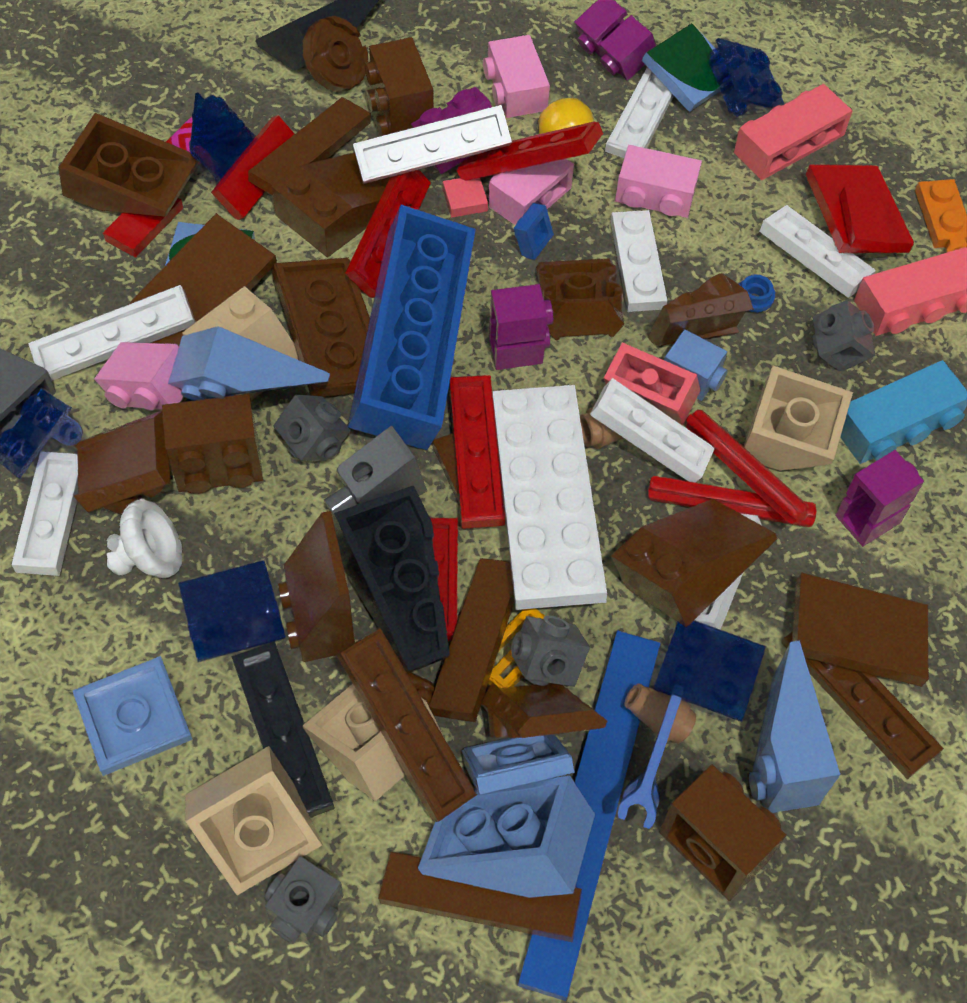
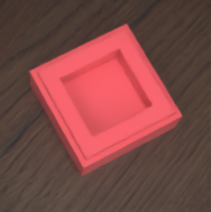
(465, 197)

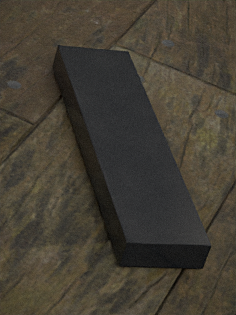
(281, 723)

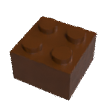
(398, 85)
(212, 443)
(722, 831)

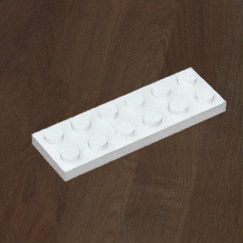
(547, 499)

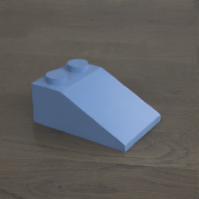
(228, 364)
(794, 751)
(514, 840)

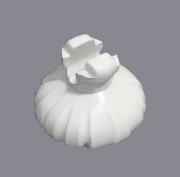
(145, 541)

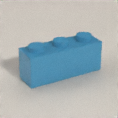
(904, 412)

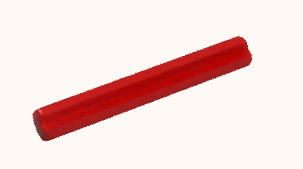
(748, 468)
(744, 502)

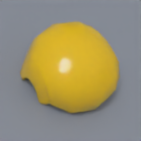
(564, 114)

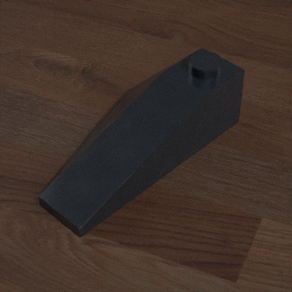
(287, 41)
(395, 573)

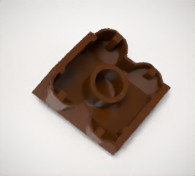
(582, 297)
(706, 312)
(122, 465)
(537, 711)

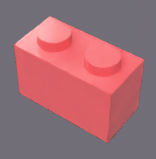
(656, 381)

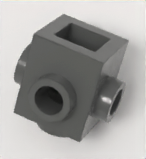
(843, 335)
(312, 428)
(549, 651)
(306, 886)

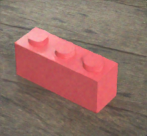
(792, 131)
(915, 292)

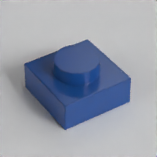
(533, 231)

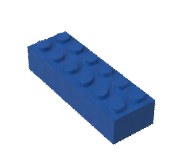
(413, 328)

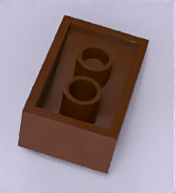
(124, 169)
(327, 201)
(690, 558)
(317, 594)

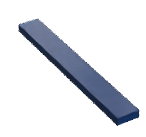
(600, 779)

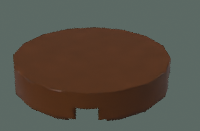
(335, 53)

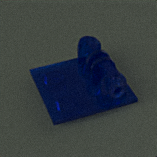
(744, 77)
(217, 135)
(39, 420)
(231, 611)
(712, 667)

